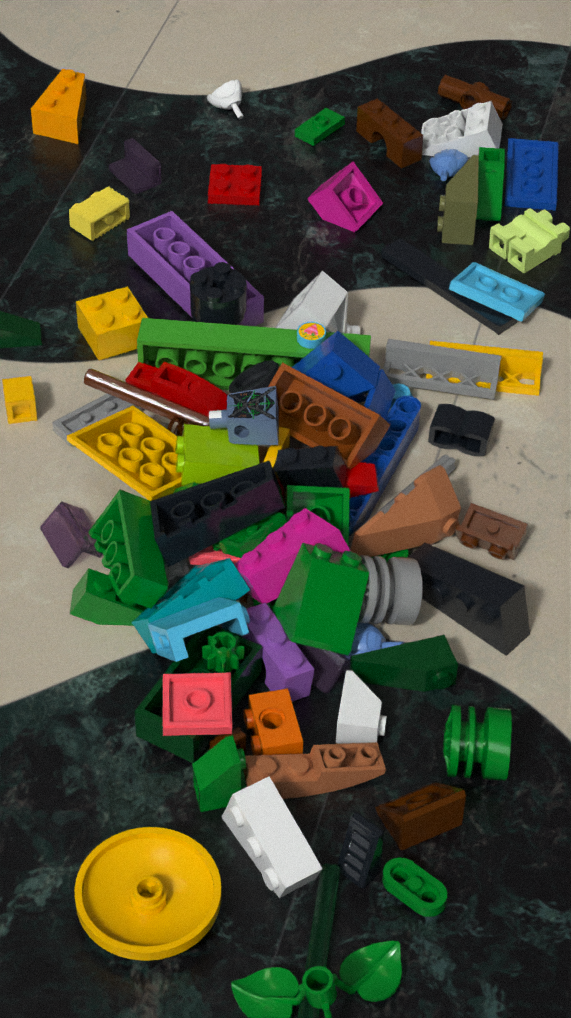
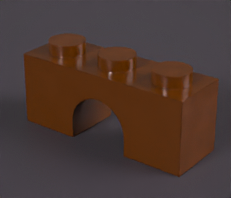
(402, 140)

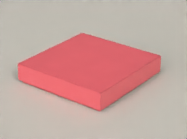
(197, 704)

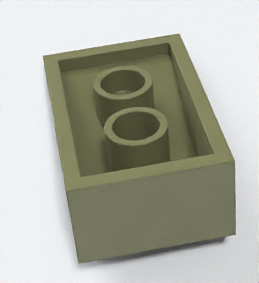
(460, 205)

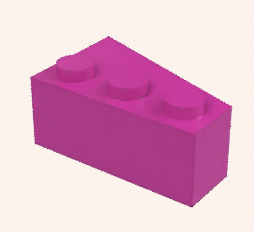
(272, 559)

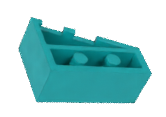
(196, 587)

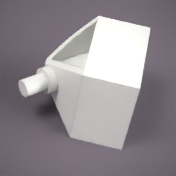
(322, 303)

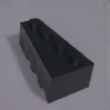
(214, 511)
(474, 597)

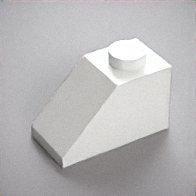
(359, 713)

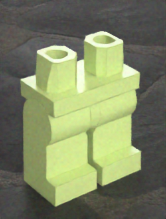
(528, 237)

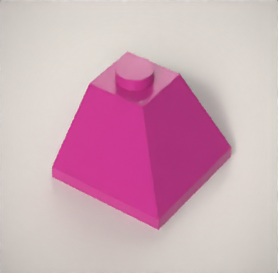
(346, 199)

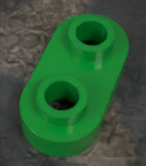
(416, 888)

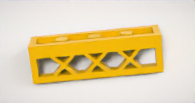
(514, 366)

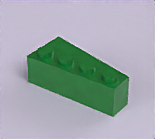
(130, 550)

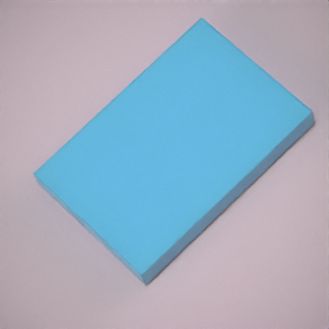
(497, 291)

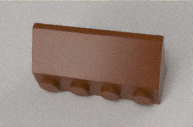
(326, 417)

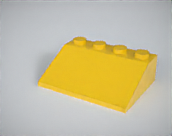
(133, 450)

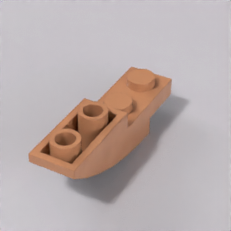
(318, 772)

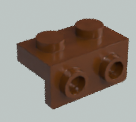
(491, 532)

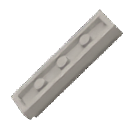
(442, 364)

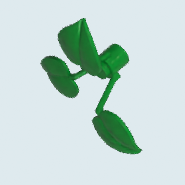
(370, 971)

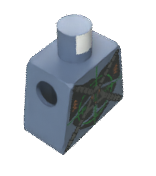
(250, 417)

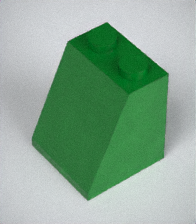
(322, 598)

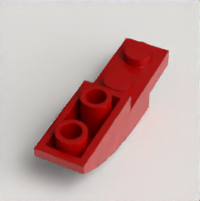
(178, 386)

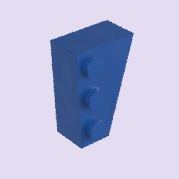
(340, 366)

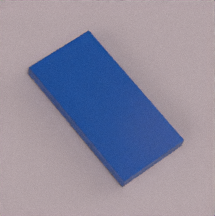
(531, 174)

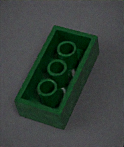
(150, 711)

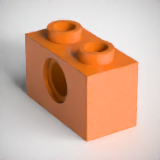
(273, 724)

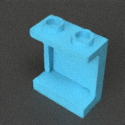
(169, 631)

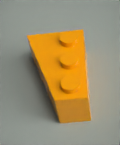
(61, 107)

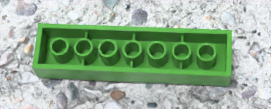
(222, 350)

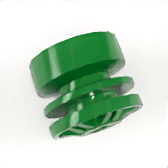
(478, 742)

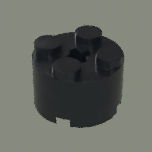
(218, 295)

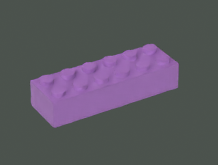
(172, 253)

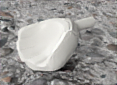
(228, 97)

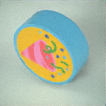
(311, 334)

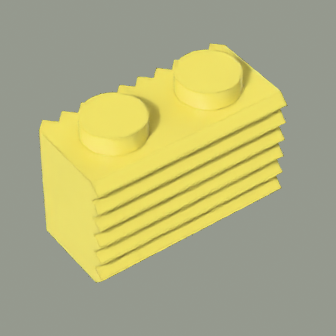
(99, 213)

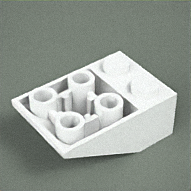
(463, 130)

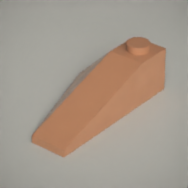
(414, 519)

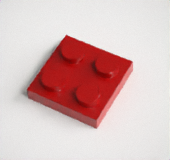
(235, 184)

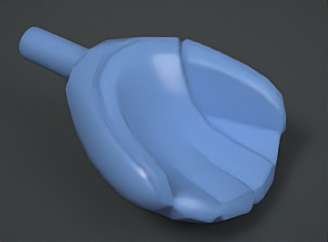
(447, 163)
(368, 639)

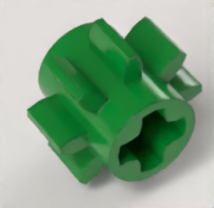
(223, 652)

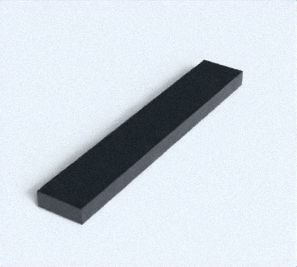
(438, 280)

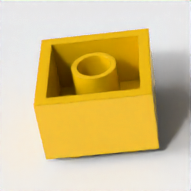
(110, 322)

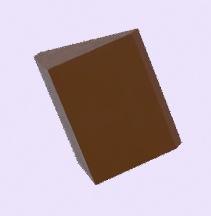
(423, 813)

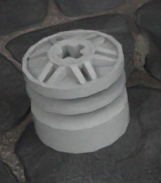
(391, 591)

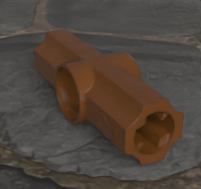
(471, 94)

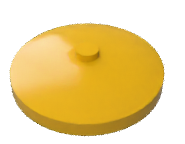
(148, 893)

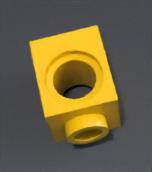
(19, 399)

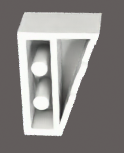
(271, 837)

